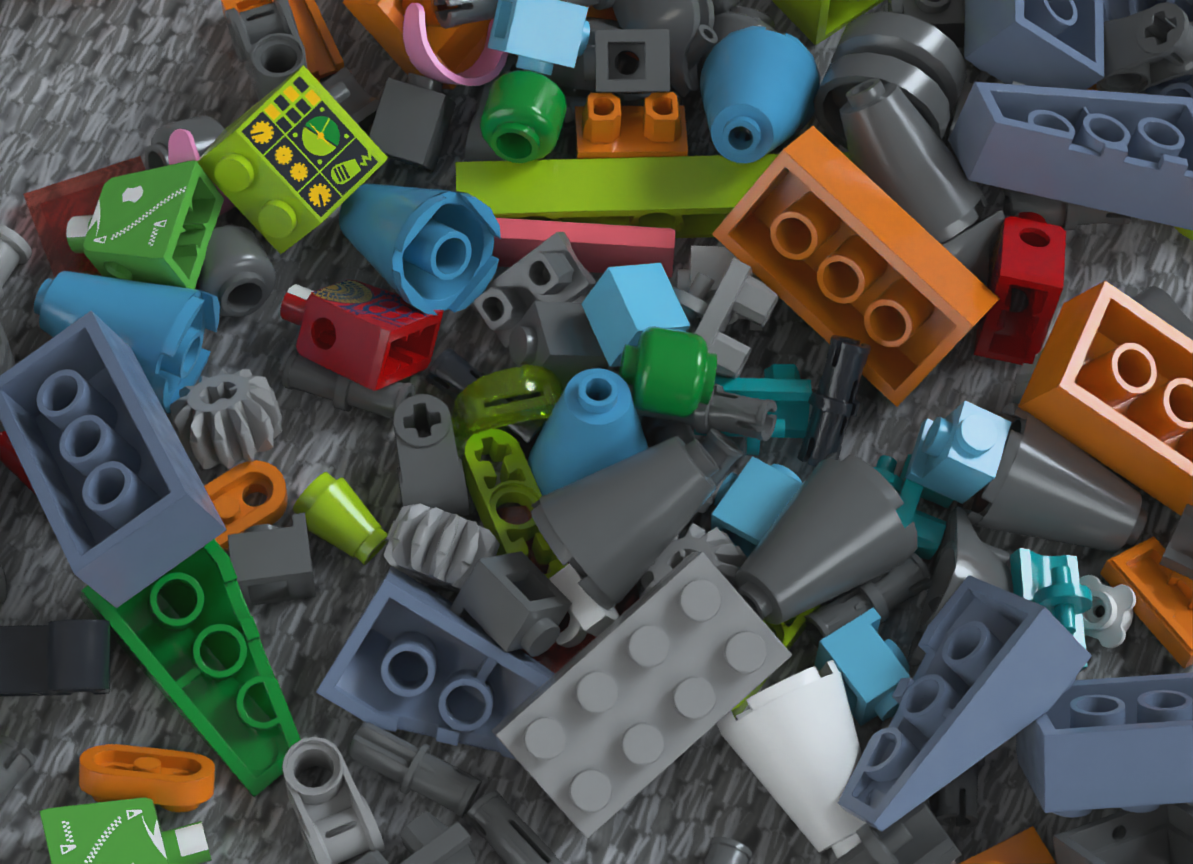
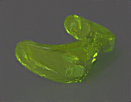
(472, 417)

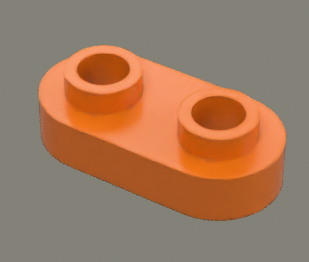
(235, 485)
(168, 777)

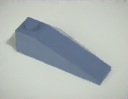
(428, 669)
(983, 679)

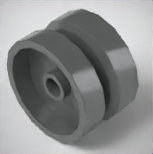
(899, 52)

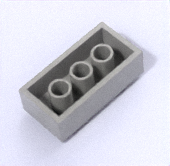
(641, 693)

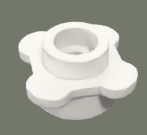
(1118, 613)

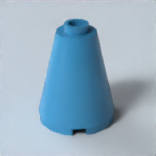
(757, 92)
(424, 242)
(155, 320)
(586, 430)

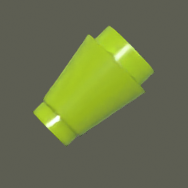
(341, 518)

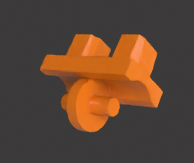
(620, 131)

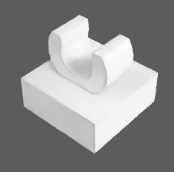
(584, 612)

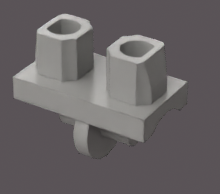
(736, 294)

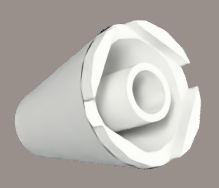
(803, 752)

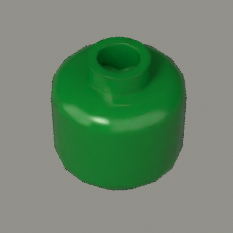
(523, 116)
(669, 371)

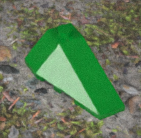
(208, 661)

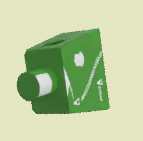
(150, 225)
(120, 834)

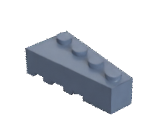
(1082, 148)

